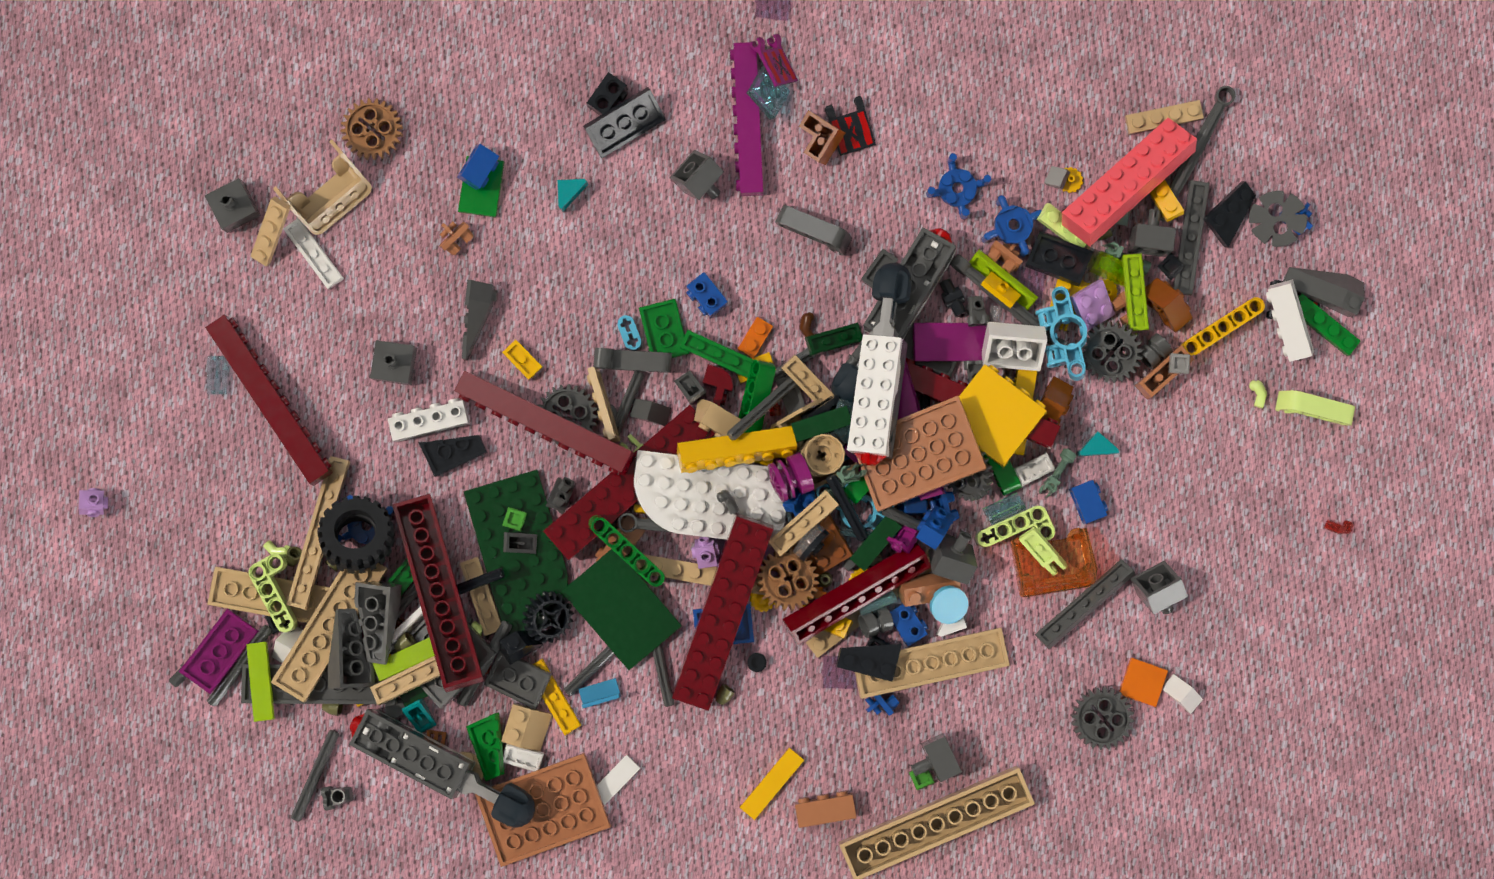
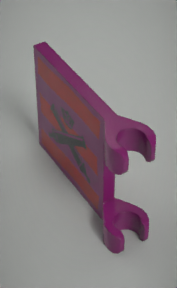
(775, 61)

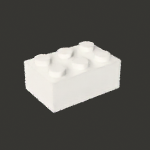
(1014, 346)

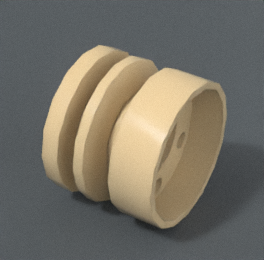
(832, 454)

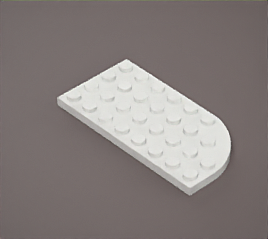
(689, 502)

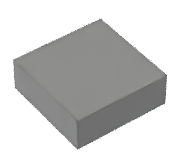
(1057, 177)
(1179, 363)

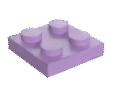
(1093, 304)

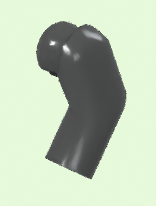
(725, 496)

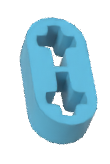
(624, 333)

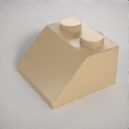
(714, 418)
(526, 727)

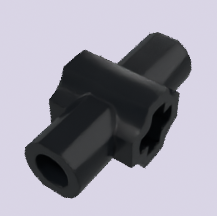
(953, 298)

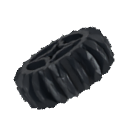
(535, 626)

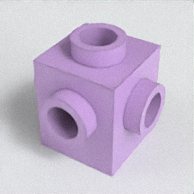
(92, 502)
(706, 552)

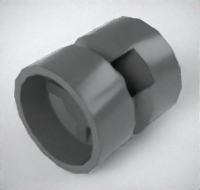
(1156, 349)
(874, 622)

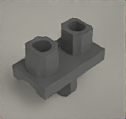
(561, 494)

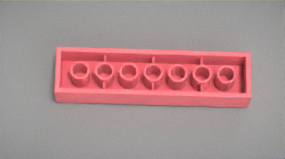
(1128, 181)

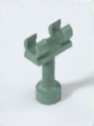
(1117, 253)
(848, 476)
(1052, 482)

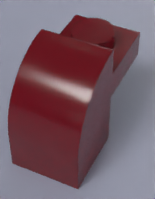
(719, 379)

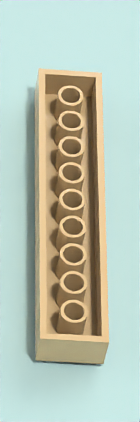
(936, 823)

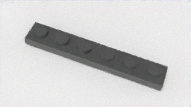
(1191, 235)
(1085, 604)

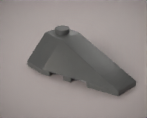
(1330, 289)
(479, 302)

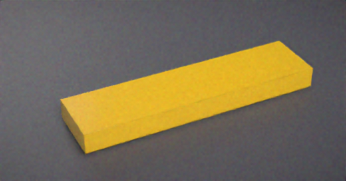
(558, 704)
(771, 783)

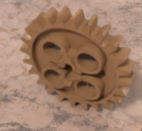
(383, 116)
(771, 585)

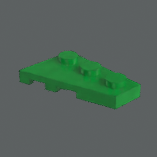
(487, 745)

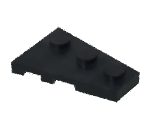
(1230, 212)
(452, 453)
(874, 661)

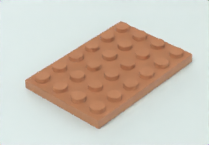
(928, 453)
(565, 810)

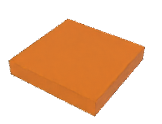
(1143, 682)

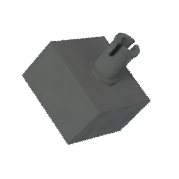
(698, 176)
(232, 205)
(1152, 238)
(393, 362)
(954, 558)
(1159, 588)
(938, 758)

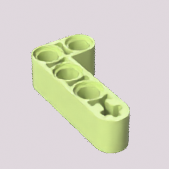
(1315, 407)
(1012, 529)
(276, 595)

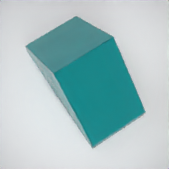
(569, 190)
(1097, 446)
(419, 715)

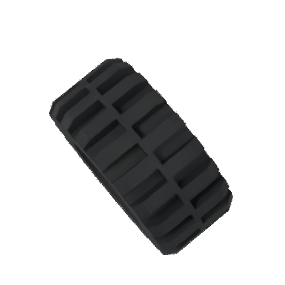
(356, 558)

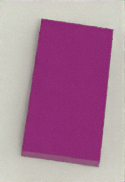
(947, 342)
(218, 651)

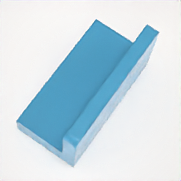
(599, 693)

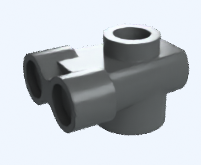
(978, 314)
(972, 368)
(333, 796)

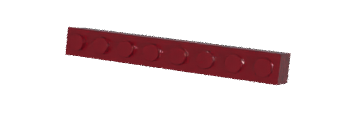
(856, 593)

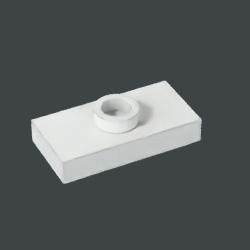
(1034, 469)
(522, 757)

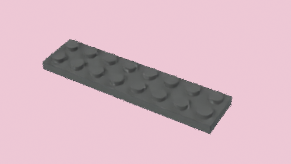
(319, 695)

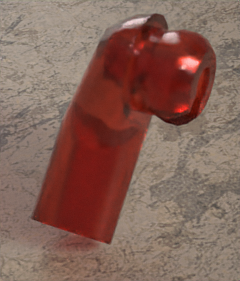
(1346, 528)

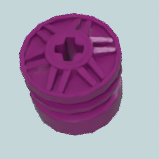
(793, 476)

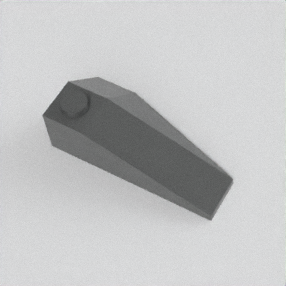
(378, 613)
(347, 657)

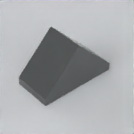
(690, 387)
(650, 412)
(520, 543)

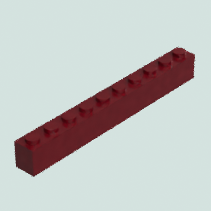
(942, 388)
(269, 400)
(544, 422)

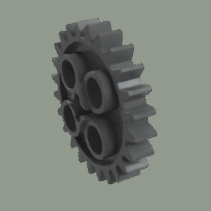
(1125, 362)
(576, 401)
(974, 486)
(1089, 729)

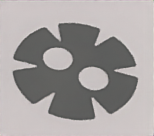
(1266, 228)

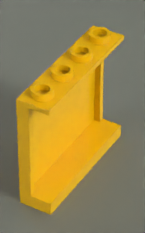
(999, 413)

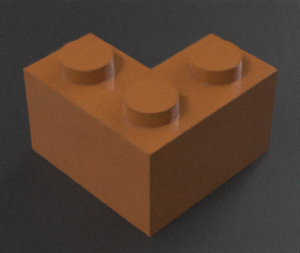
(825, 137)
(1168, 303)
(1057, 399)

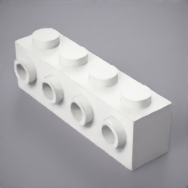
(1290, 320)
(428, 421)

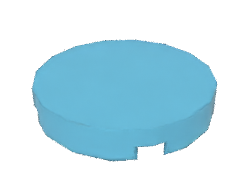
(949, 604)

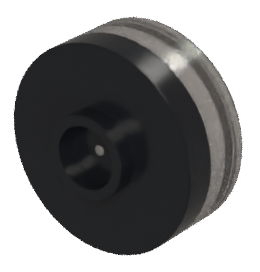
(811, 542)

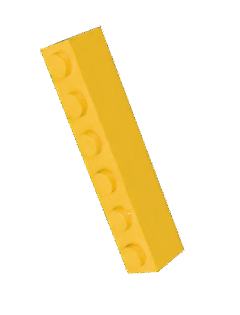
(745, 449)

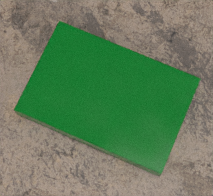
(483, 200)
(663, 327)

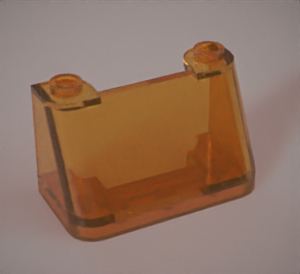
(1036, 580)

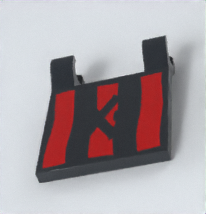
(857, 128)

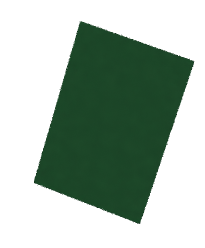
(621, 609)

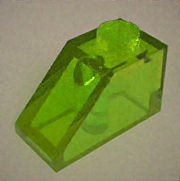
(1108, 268)

